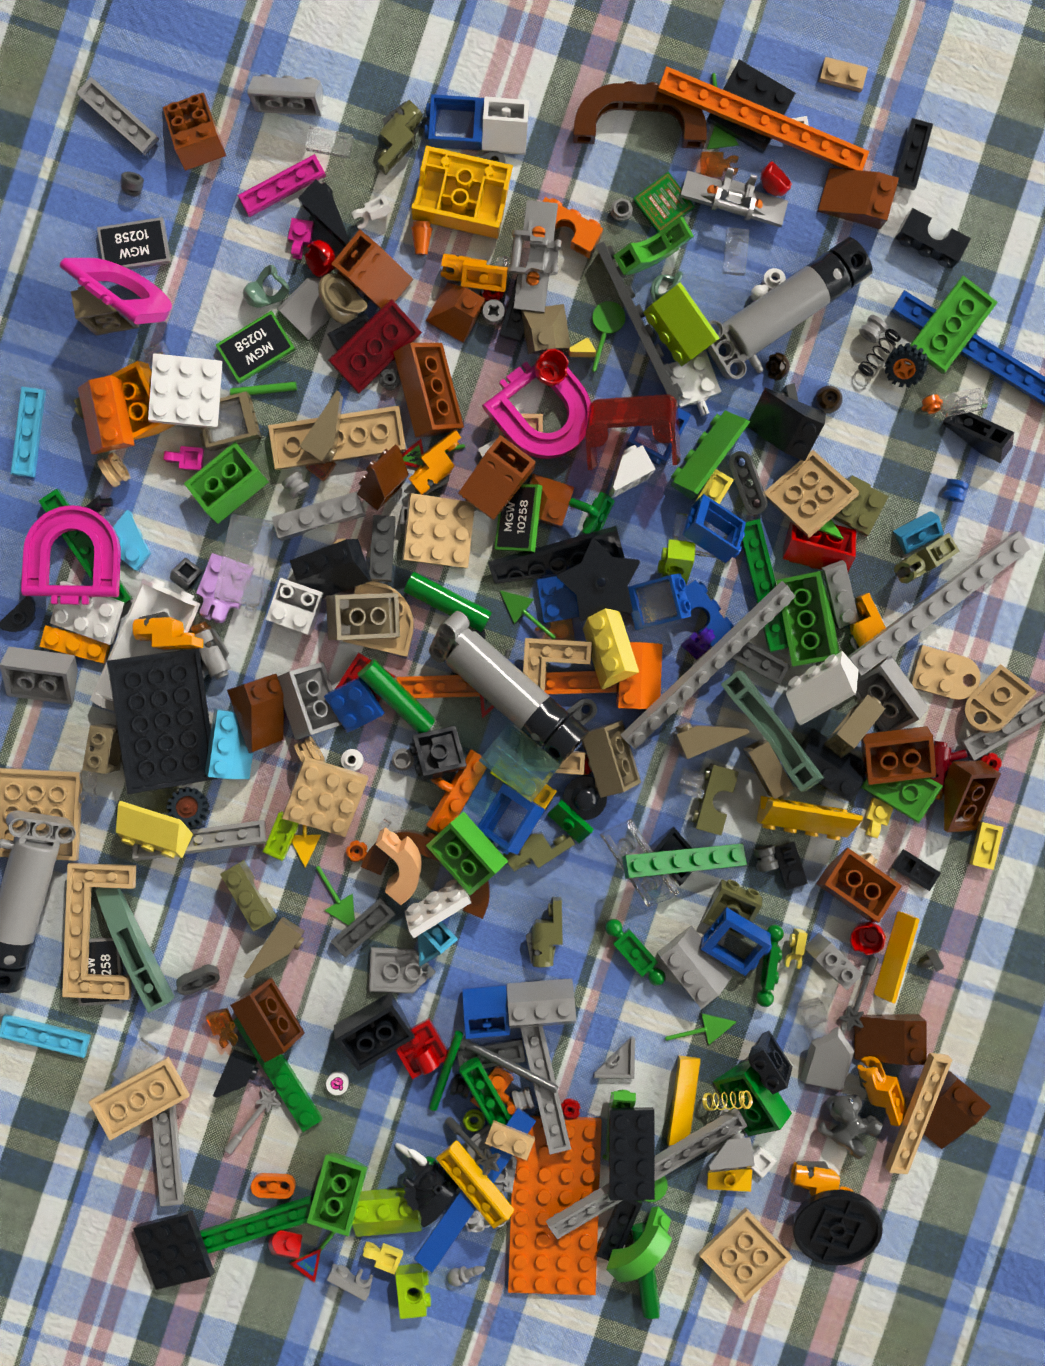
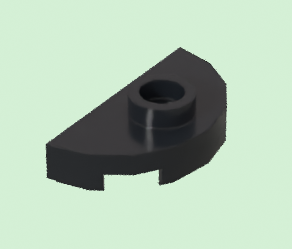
(20, 617)

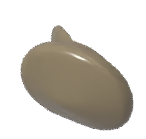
(340, 298)

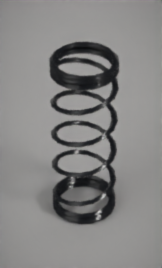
(869, 372)

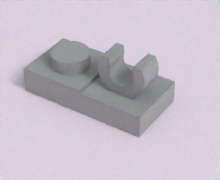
(347, 1281)

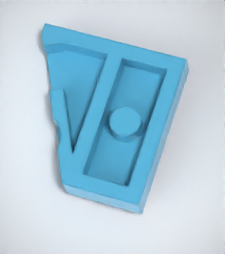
(132, 545)

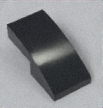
(916, 870)

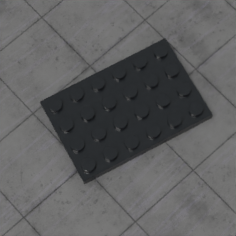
(161, 719)

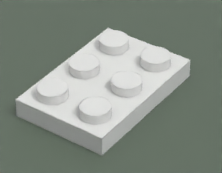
(96, 620)
(436, 907)

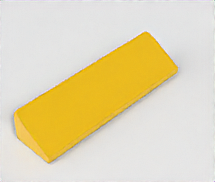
(896, 956)
(683, 1099)
(475, 1185)

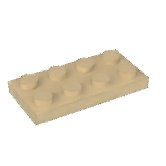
(139, 1098)

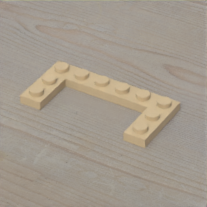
(536, 655)
(76, 980)

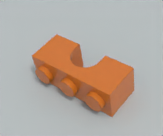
(586, 232)

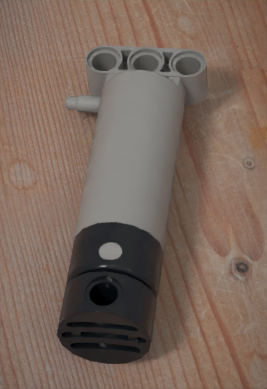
(788, 306)
(506, 687)
(25, 888)

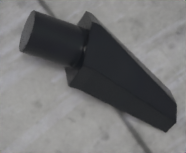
(97, 504)

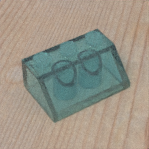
(519, 762)

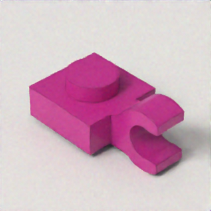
(300, 235)
(189, 458)

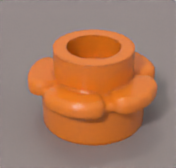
(931, 404)
(350, 851)

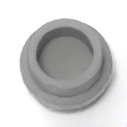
(402, 759)

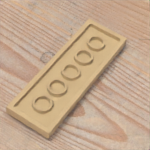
(359, 436)

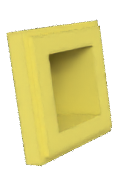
(582, 349)

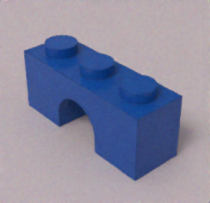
(699, 599)

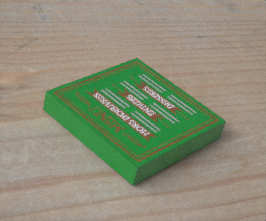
(662, 202)

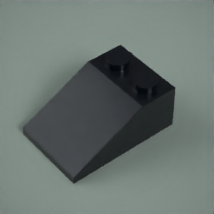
(786, 423)

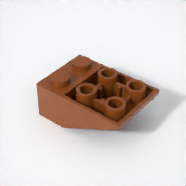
(194, 131)
(371, 270)
(497, 477)

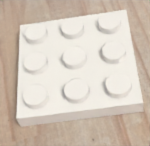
(185, 391)

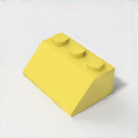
(610, 647)
(152, 830)

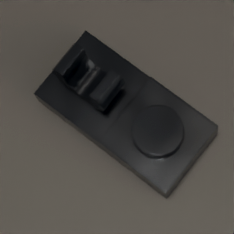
(790, 865)

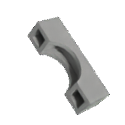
(317, 515)

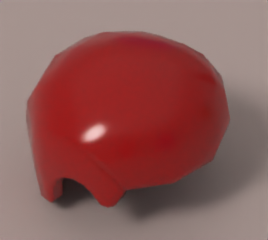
(774, 180)
(320, 258)
(551, 367)
(867, 938)

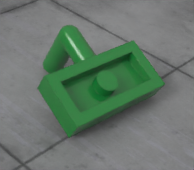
(597, 511)

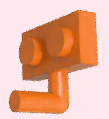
(501, 1080)

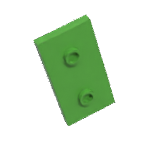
(953, 323)

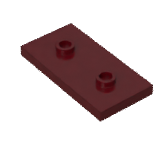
(373, 346)

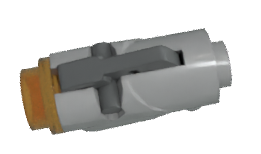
(213, 653)

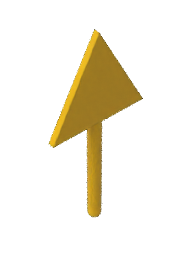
(305, 844)

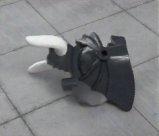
(426, 1189)

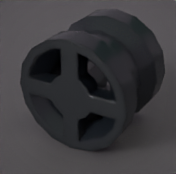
(459, 1086)

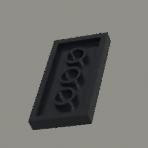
(631, 1153)

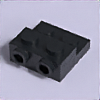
(437, 753)
(770, 1063)

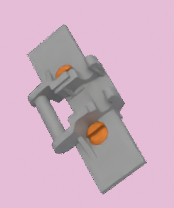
(734, 197)
(543, 255)

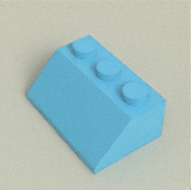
(227, 749)

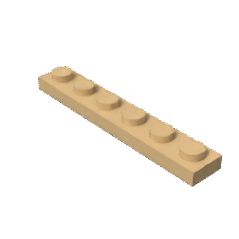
(918, 1113)

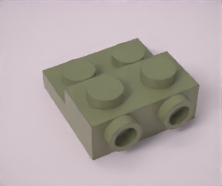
(864, 509)
(731, 895)

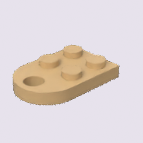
(943, 673)
(999, 699)

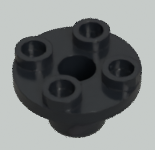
(584, 798)

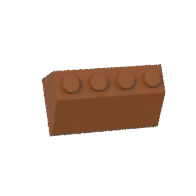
(428, 389)

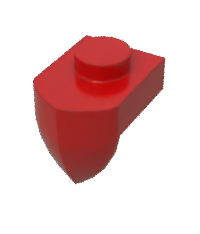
(285, 1244)

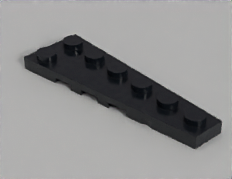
(552, 557)

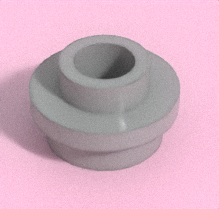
(621, 203)

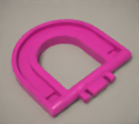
(152, 306)
(522, 434)
(38, 549)

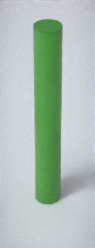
(265, 389)

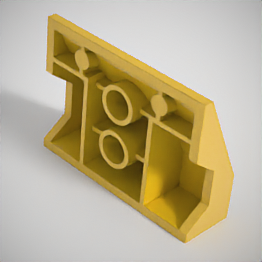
(462, 192)
(806, 817)

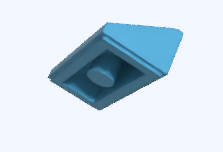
(918, 532)

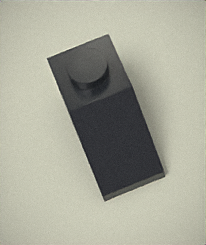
(237, 1073)

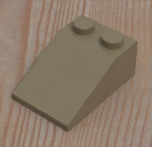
(363, 616)
(697, 739)

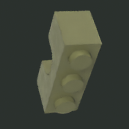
(717, 780)
(242, 887)

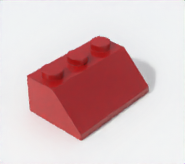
(820, 548)

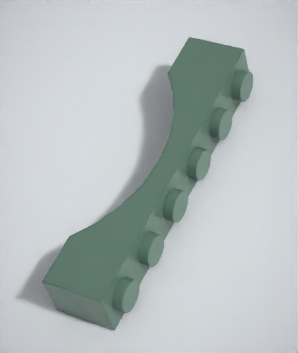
(785, 746)

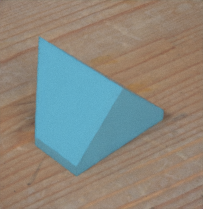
(434, 942)

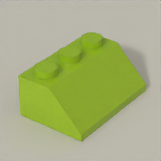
(680, 324)
(385, 1213)

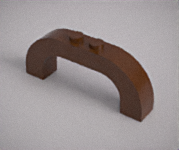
(638, 97)
(377, 859)

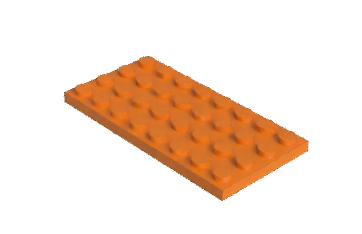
(541, 1190)

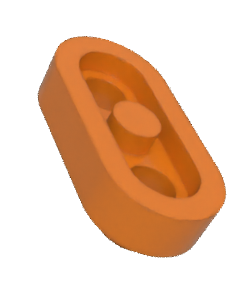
(274, 1187)

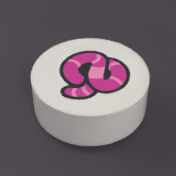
(337, 1083)

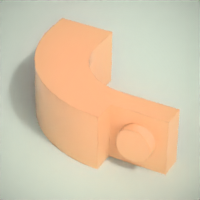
(408, 858)

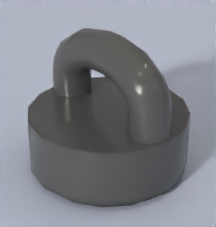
(131, 183)
(933, 960)

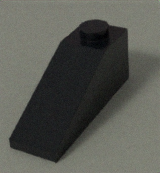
(322, 207)
(982, 434)

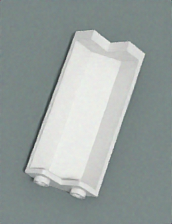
(149, 600)

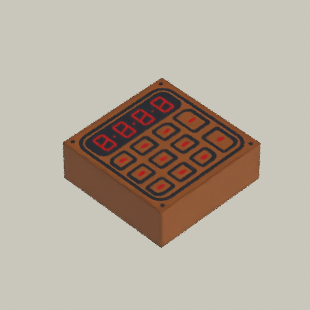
(321, 470)

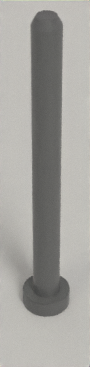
(507, 1064)

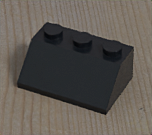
(332, 568)
(841, 775)
(373, 1032)

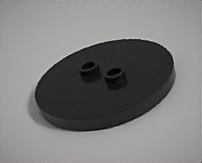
(837, 1227)

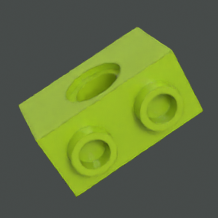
(677, 558)
(412, 1304)

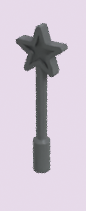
(853, 1016)
(488, 1159)

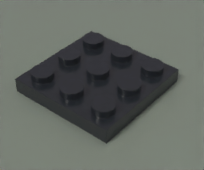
(759, 89)
(174, 1250)

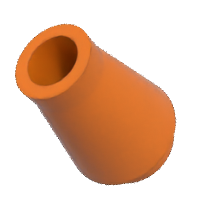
(421, 236)

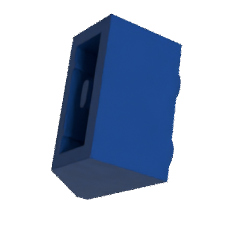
(486, 1011)

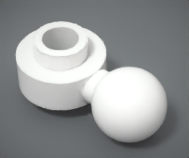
(768, 283)
(358, 763)

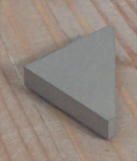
(620, 1064)

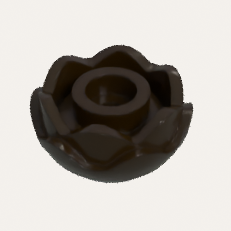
(777, 366)
(826, 405)

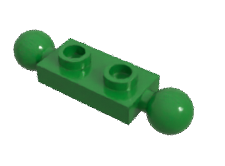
(635, 952)
(769, 973)

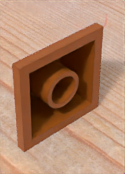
(456, 311)
(554, 500)

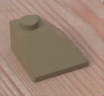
(546, 329)

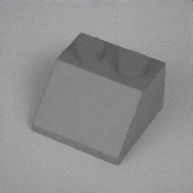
(732, 1155)

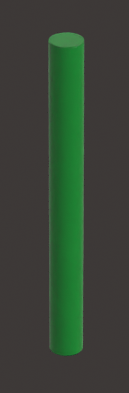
(446, 1070)

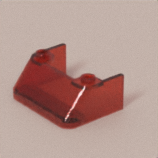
(633, 411)

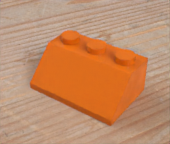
(105, 414)
(644, 687)

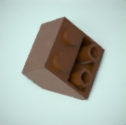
(383, 478)

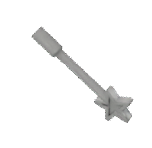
(266, 1101)

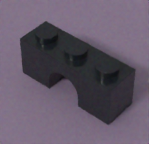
(915, 234)

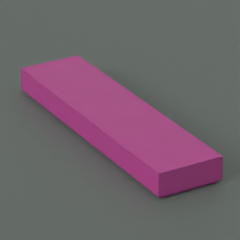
(281, 185)

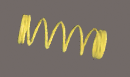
(713, 1101)

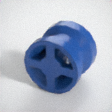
(955, 490)

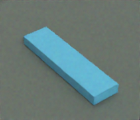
(28, 432)
(44, 1035)

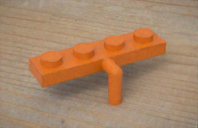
(457, 792)

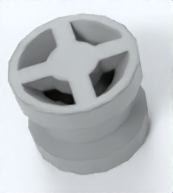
(493, 317)
(873, 328)
(295, 485)
(523, 1099)

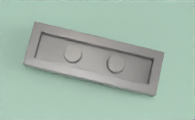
(840, 594)

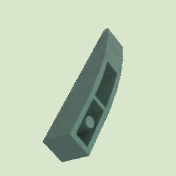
(134, 949)

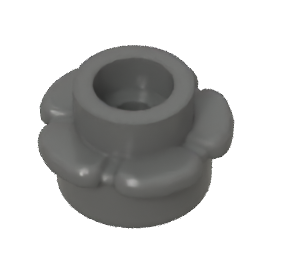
(389, 385)

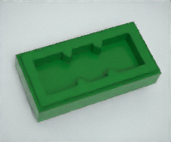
(570, 821)

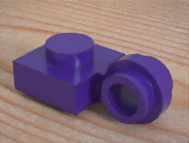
(698, 644)

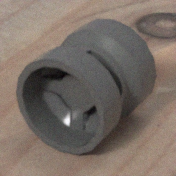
(766, 859)

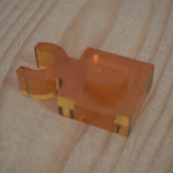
(713, 164)
(561, 629)
(222, 1025)

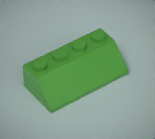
(709, 453)
(809, 620)

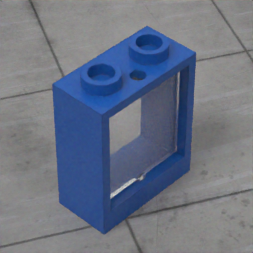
(659, 601)

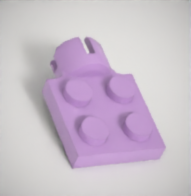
(211, 607)

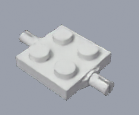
(696, 382)

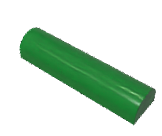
(446, 600)
(397, 697)
(484, 1091)
(647, 1283)

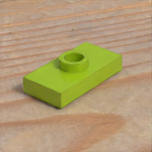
(280, 837)

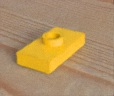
(730, 1180)

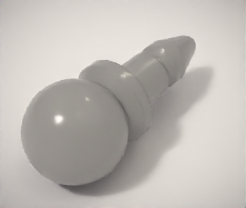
(461, 1275)

